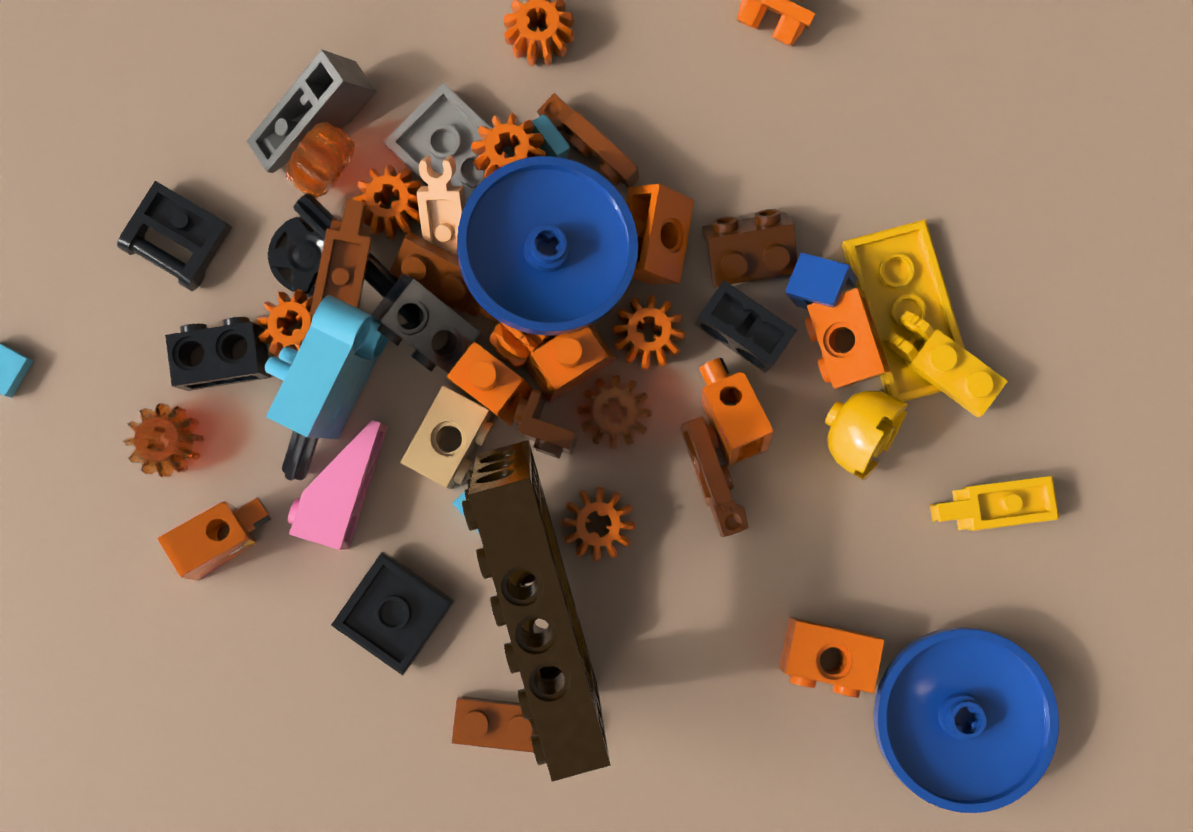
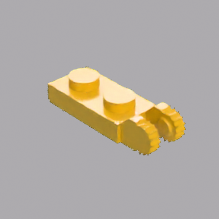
(947, 365)

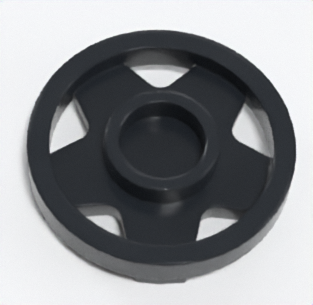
(299, 255)

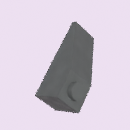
(326, 91)

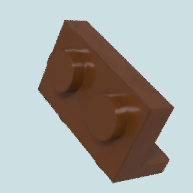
(751, 247)
(547, 437)

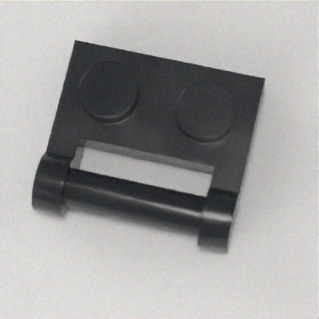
(181, 223)

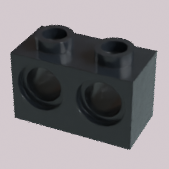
(429, 318)
(745, 326)
(218, 363)

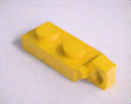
(1000, 504)

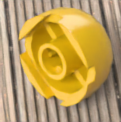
(863, 429)

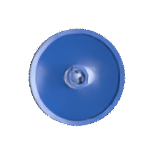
(547, 245)
(966, 719)

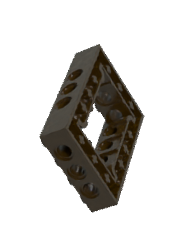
(554, 662)

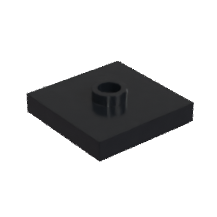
(393, 613)

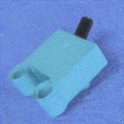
(323, 378)

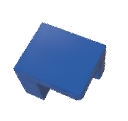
(818, 281)

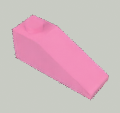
(335, 498)

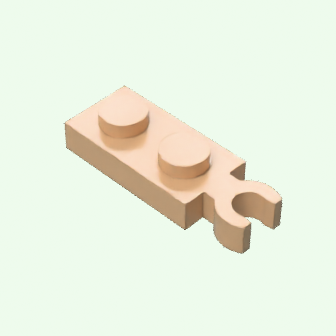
(440, 204)

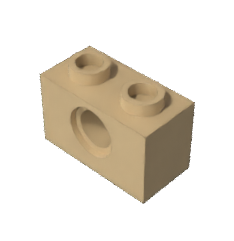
(425, 451)

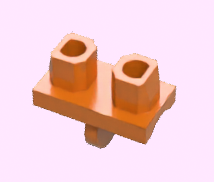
(792, 20)

